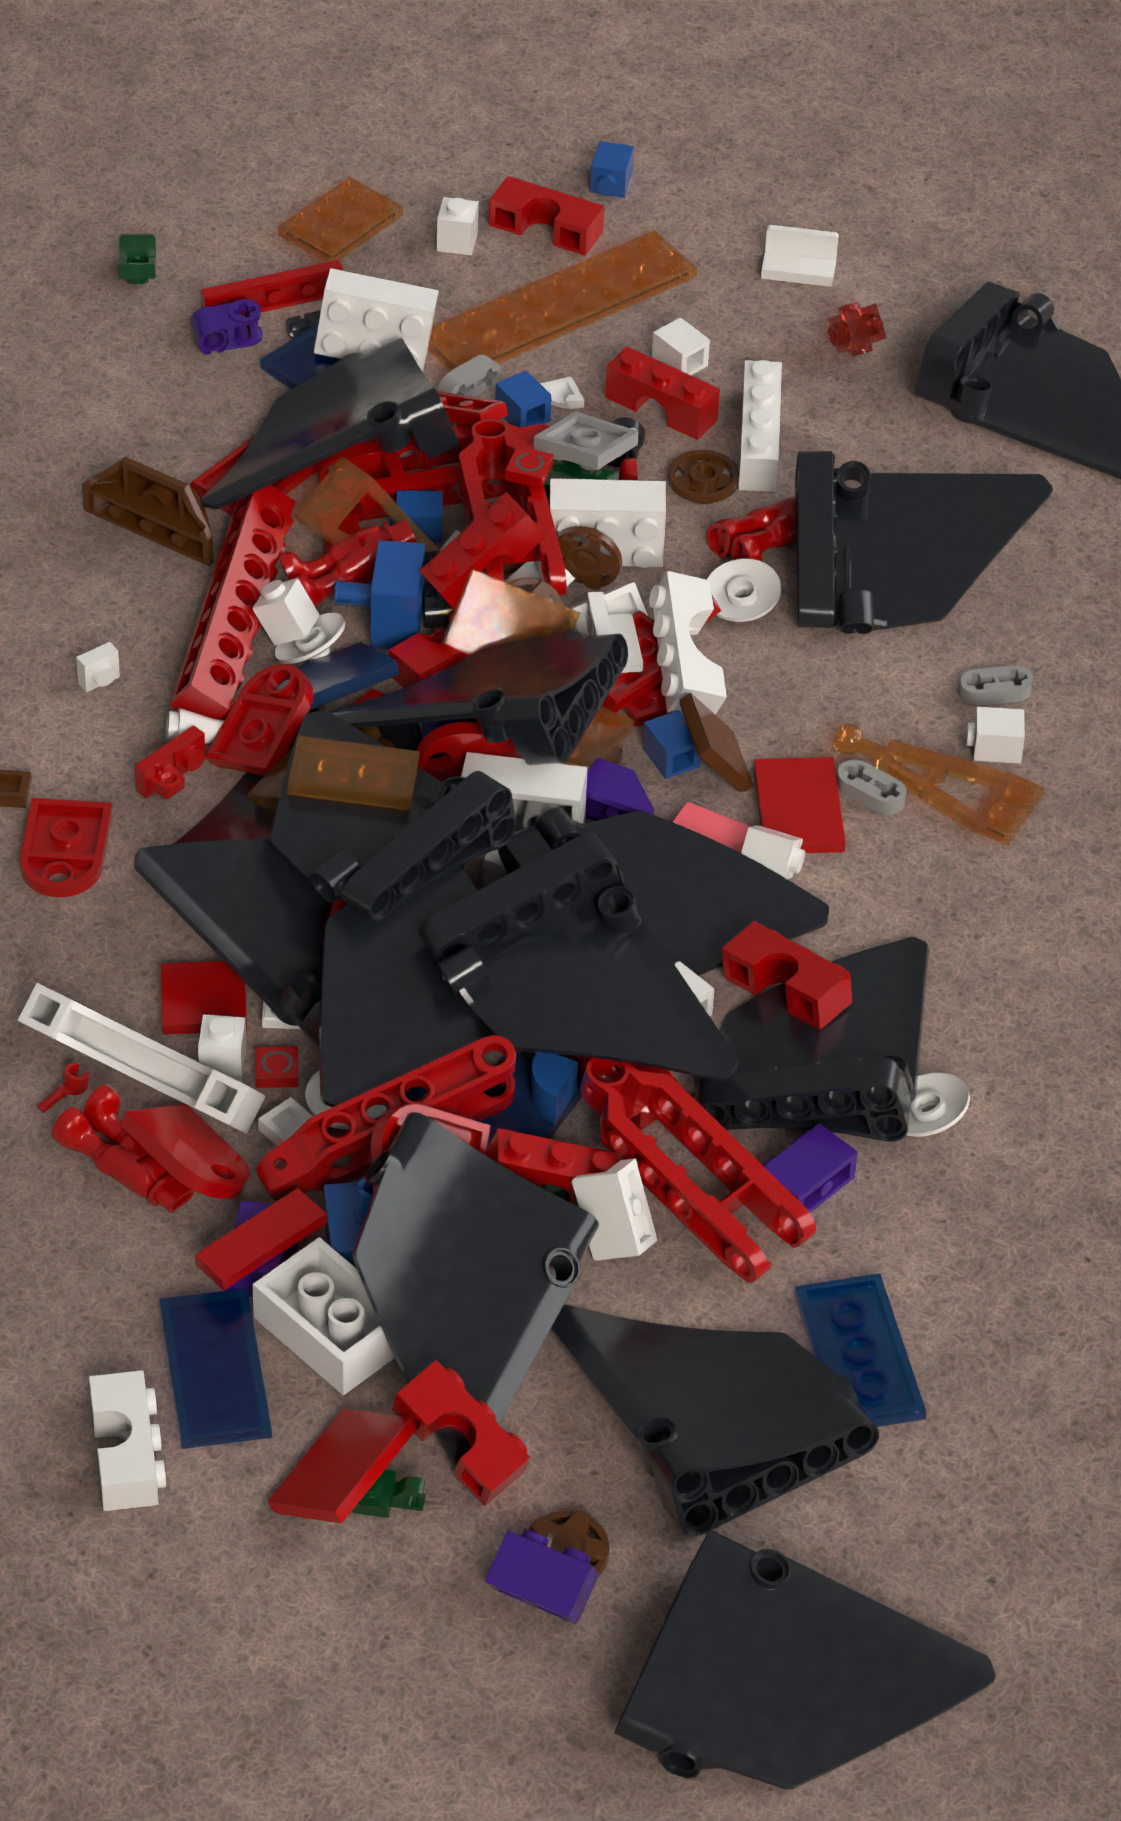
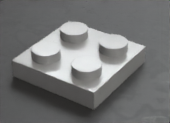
(586, 440)

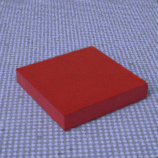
(199, 990)

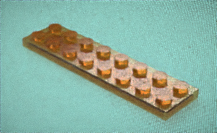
(562, 302)

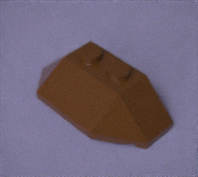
(151, 507)

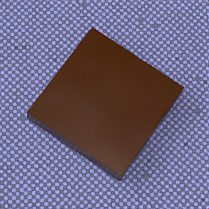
(715, 743)

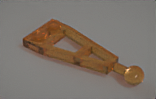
(339, 495)
(999, 818)

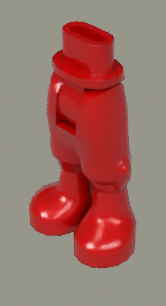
(754, 533)
(344, 561)
(126, 1159)

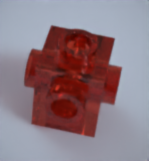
(856, 328)

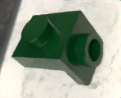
(137, 258)

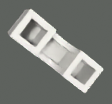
(128, 1470)

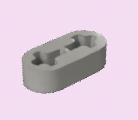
(471, 377)
(995, 685)
(871, 787)

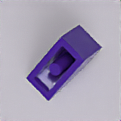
(613, 791)

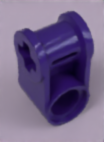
(225, 328)

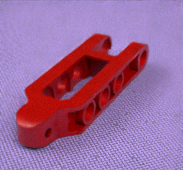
(487, 460)
(390, 470)
(453, 1086)
(626, 1093)

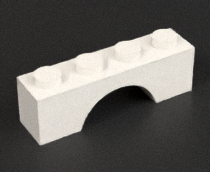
(760, 426)
(680, 610)

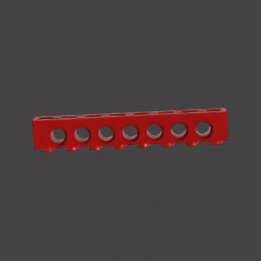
(226, 618)

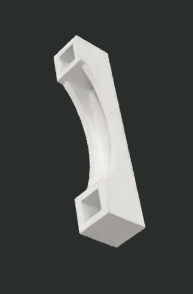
(142, 1058)

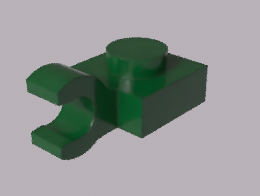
(389, 1493)

